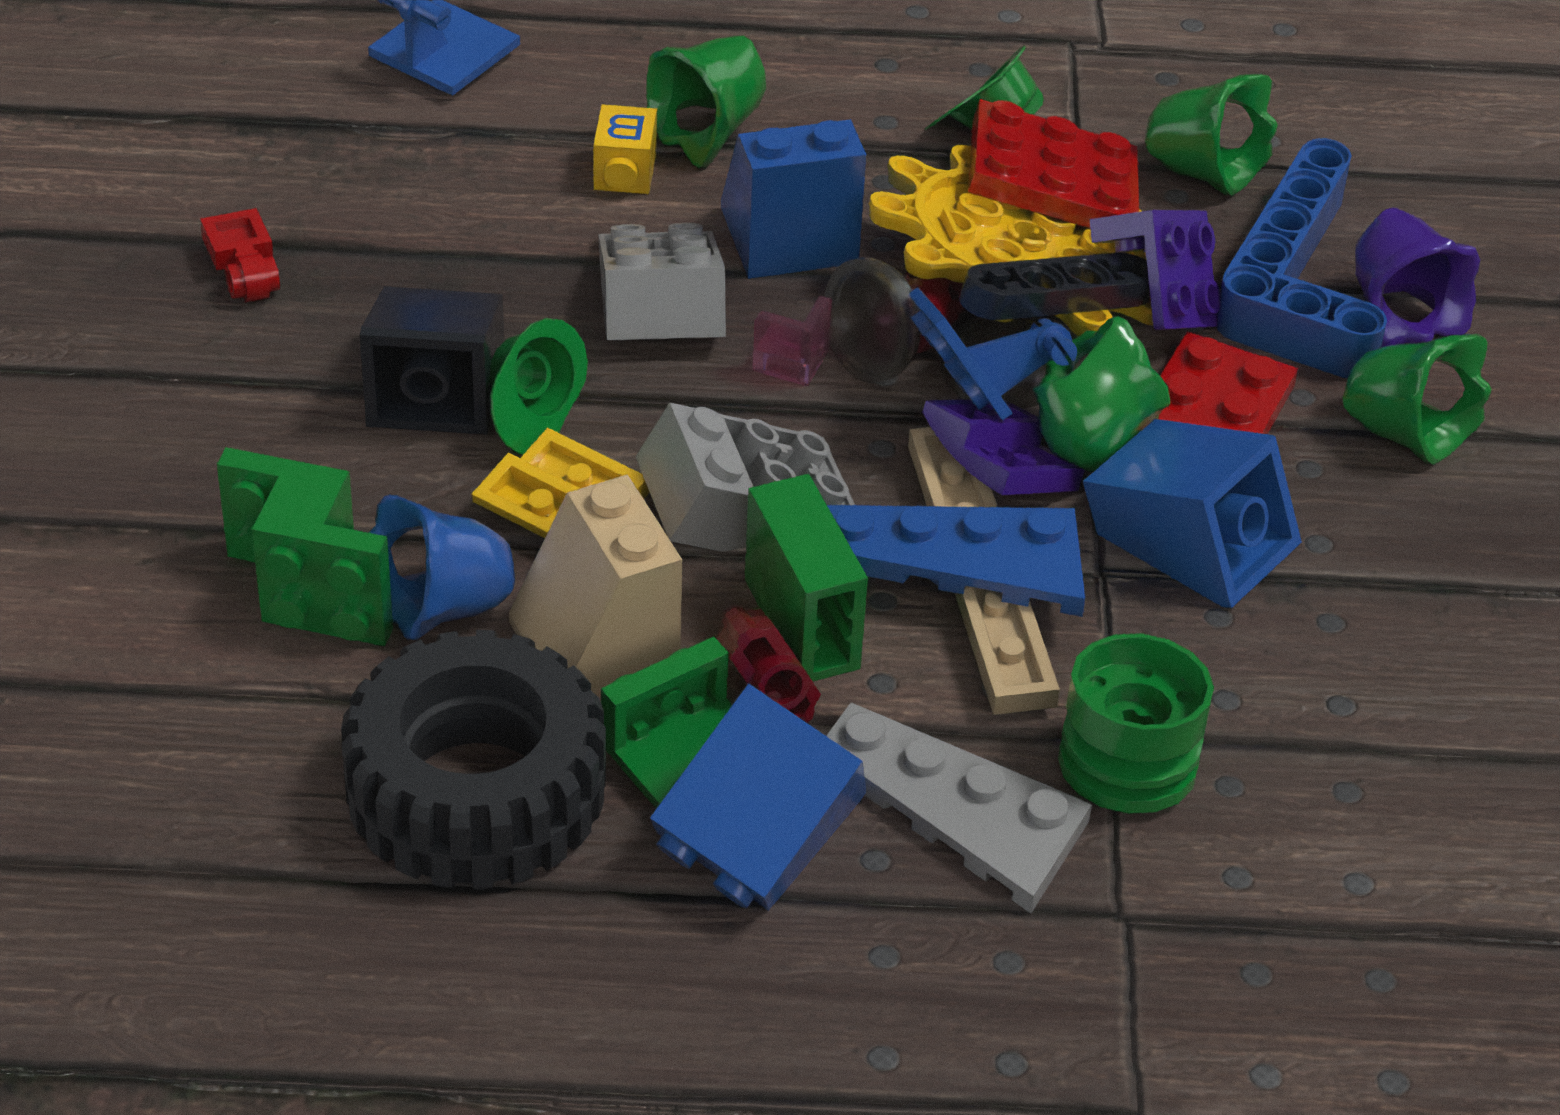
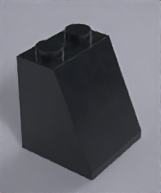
(430, 359)

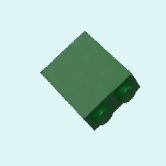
(806, 576)

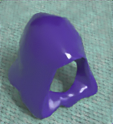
(1410, 256)

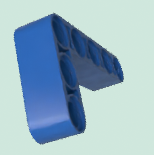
(1261, 289)

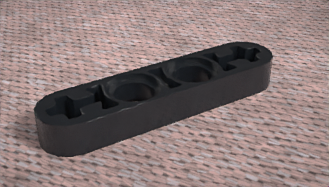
(1055, 286)

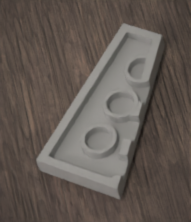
(978, 808)

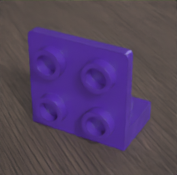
(1178, 262)

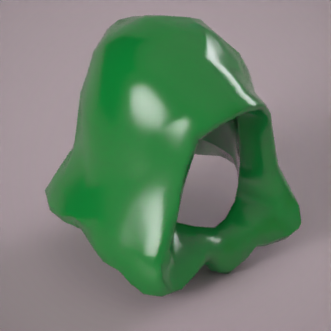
(713, 75)
(1187, 128)
(1388, 389)
(1104, 401)

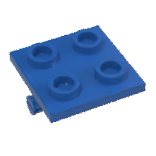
(442, 44)
(996, 365)

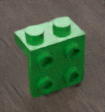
(665, 715)

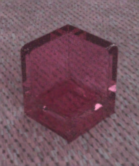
(792, 347)

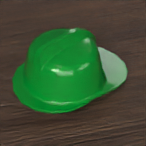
(1008, 83)
(536, 381)

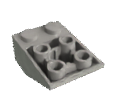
(662, 283)
(706, 461)

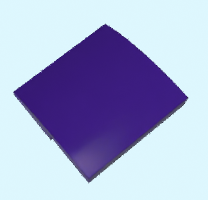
(999, 451)

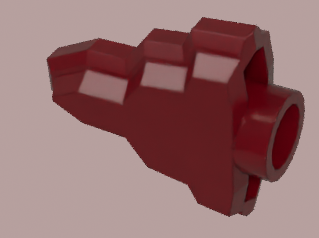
(767, 660)

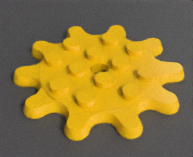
(967, 230)

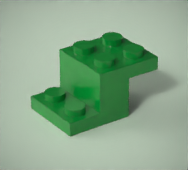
(303, 540)

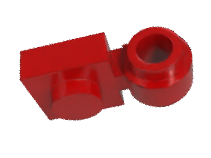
(245, 251)

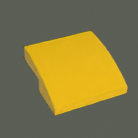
(535, 485)

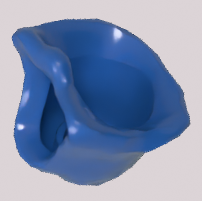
(464, 573)

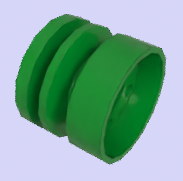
(1135, 722)

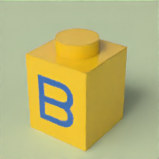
(625, 149)

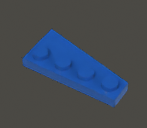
(987, 548)

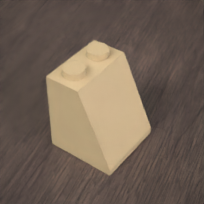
(603, 585)

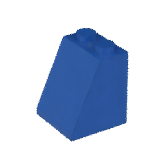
(796, 197)
(1198, 506)
(758, 800)

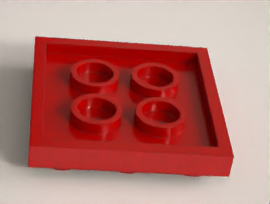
(1051, 165)

